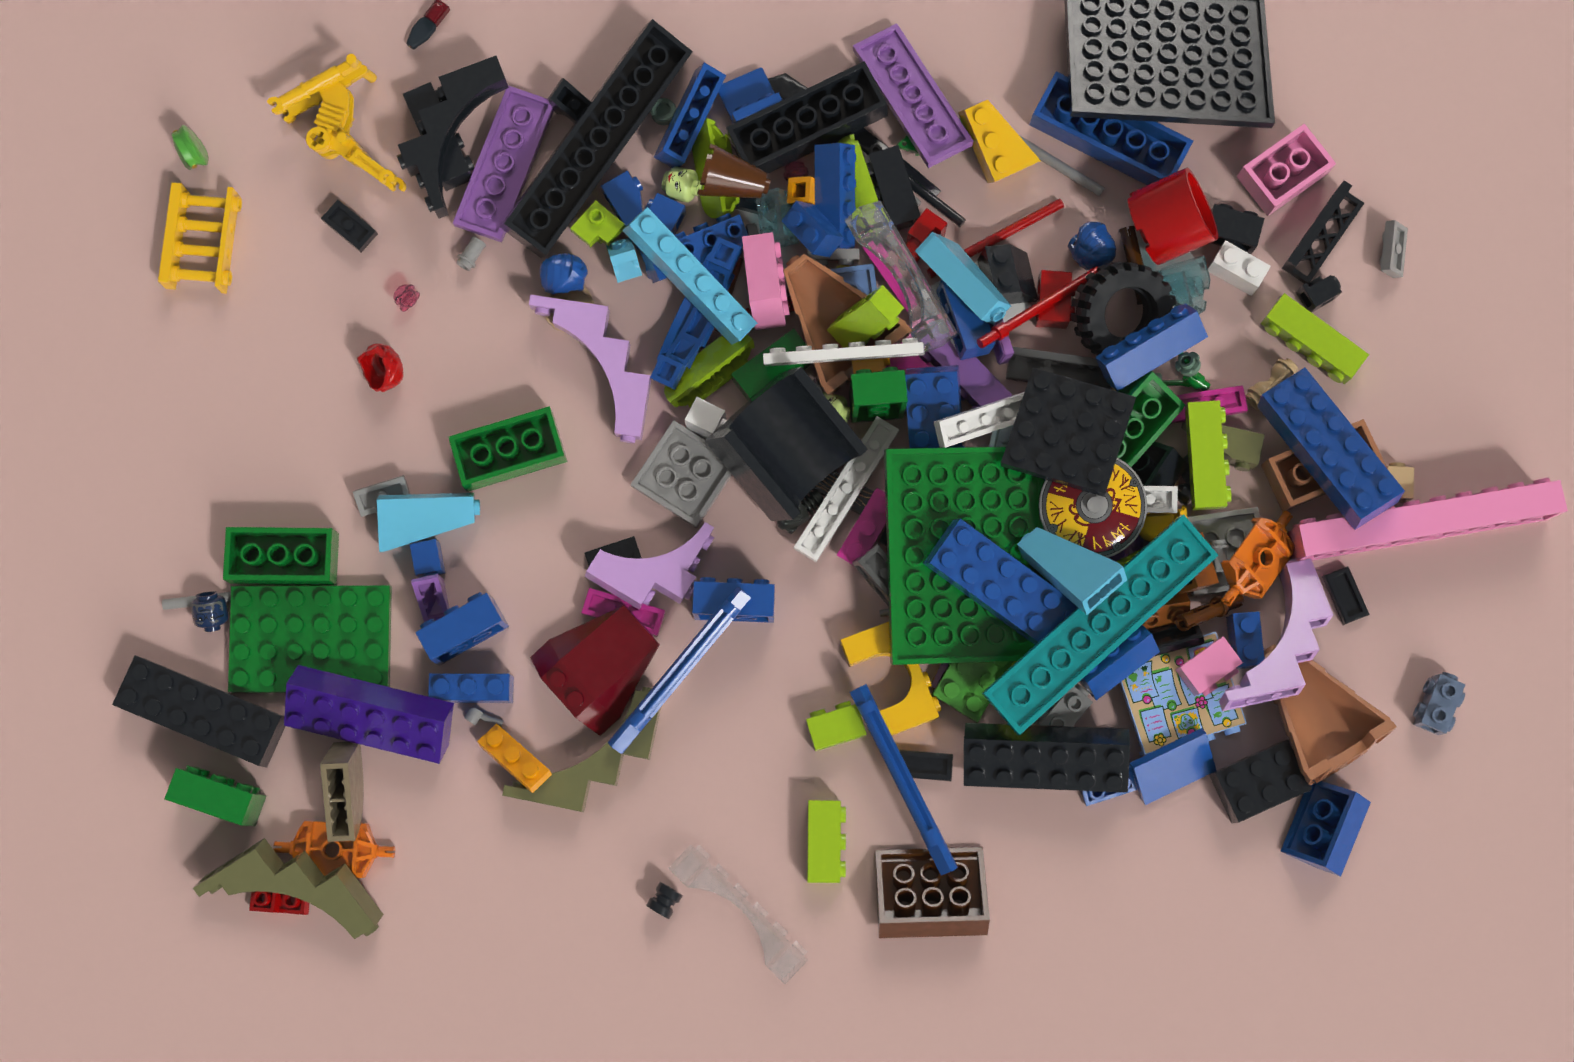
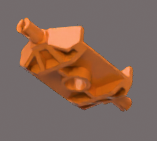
(1245, 570)
(355, 854)

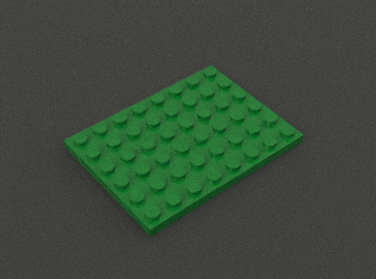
(923, 496)

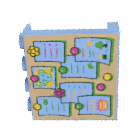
(1166, 708)

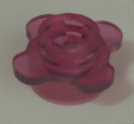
(406, 296)

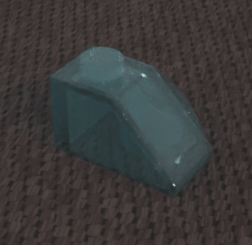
(1188, 282)

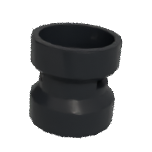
(665, 898)

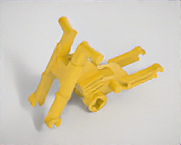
(334, 116)

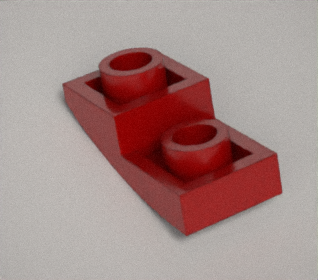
(277, 903)

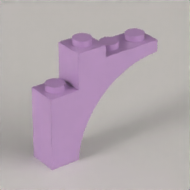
(668, 573)

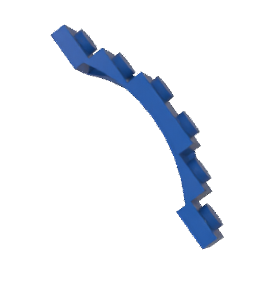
(690, 327)

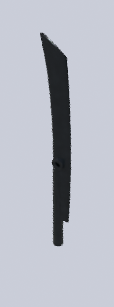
(869, 143)

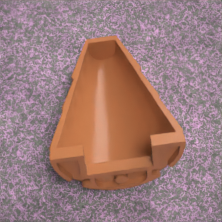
(818, 300)
(1328, 723)

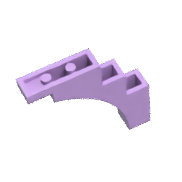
(589, 326)
(1279, 673)

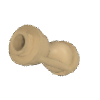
(1280, 371)

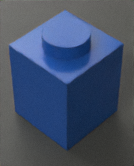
(427, 558)

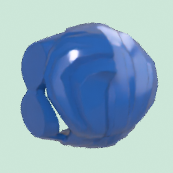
(1092, 246)
(563, 273)

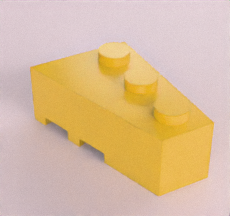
(995, 142)

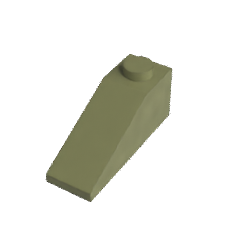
(1243, 447)

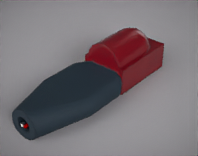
(427, 25)

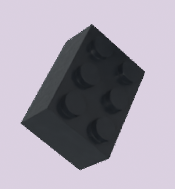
(1259, 782)

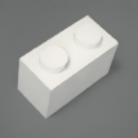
(1238, 268)
(704, 418)

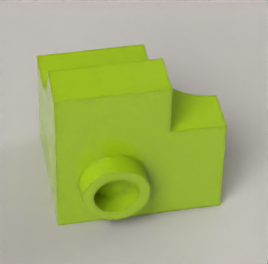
(597, 225)

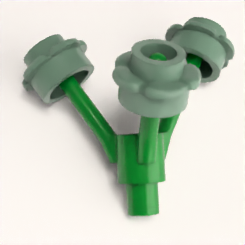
(1189, 367)

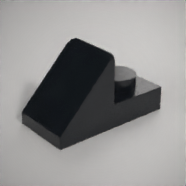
(567, 100)

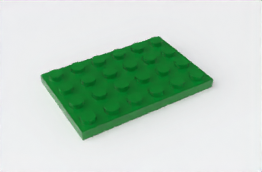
(308, 626)

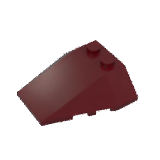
(597, 666)

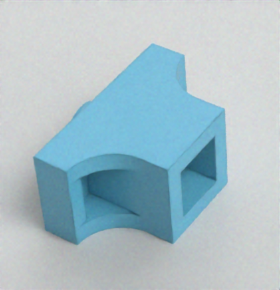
(624, 259)

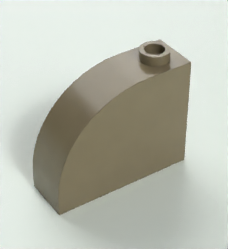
(342, 790)

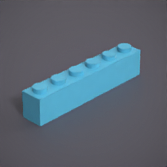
(689, 276)

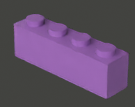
(976, 381)

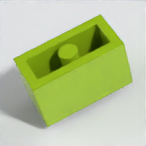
(835, 726)

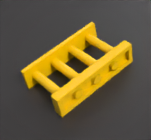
(177, 224)

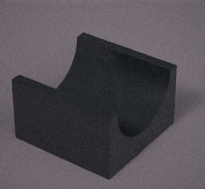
(785, 443)

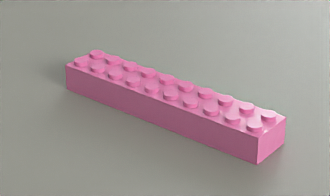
(1430, 520)

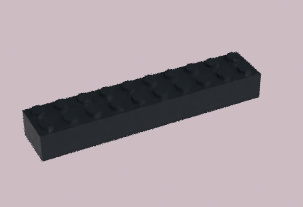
(596, 139)

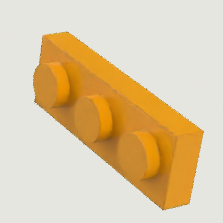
(514, 758)

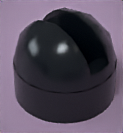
(1184, 494)

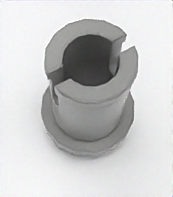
(470, 254)
(1220, 548)

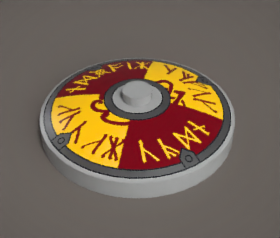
(1095, 521)

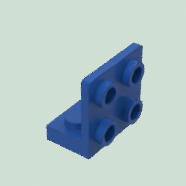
(748, 95)

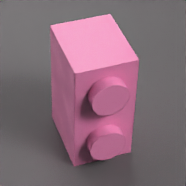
(1210, 666)

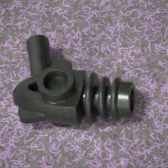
(804, 507)

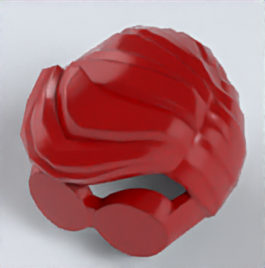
(381, 367)

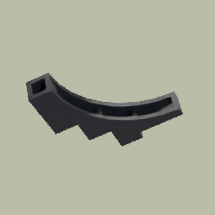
(460, 95)

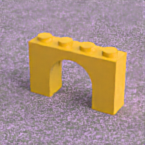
(918, 705)

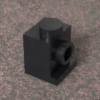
(1319, 292)

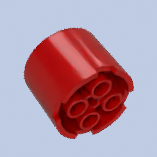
(1172, 216)

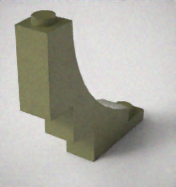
(571, 786)
(264, 871)

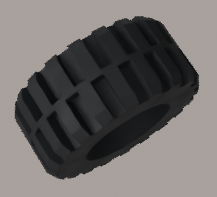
(1102, 286)

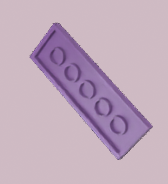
(913, 96)
(504, 163)

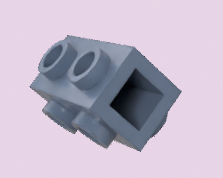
(1440, 701)

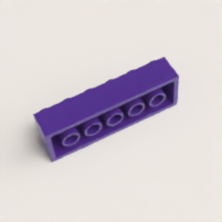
(368, 714)

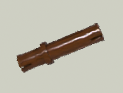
(1131, 249)
(1205, 612)

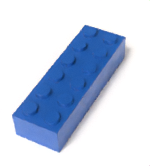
(1130, 146)
(1330, 448)
(998, 582)

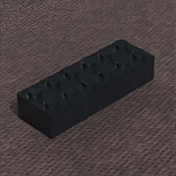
(809, 119)
(200, 711)
(1047, 757)

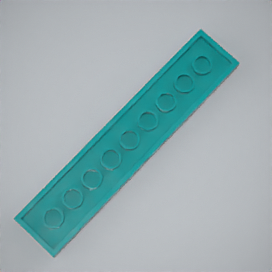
(1086, 640)

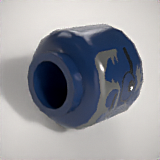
(209, 611)

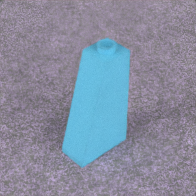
(963, 277)
(421, 516)
(1072, 569)

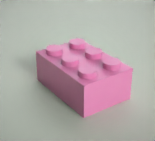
(1286, 169)
(765, 280)

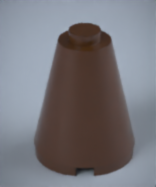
(731, 176)

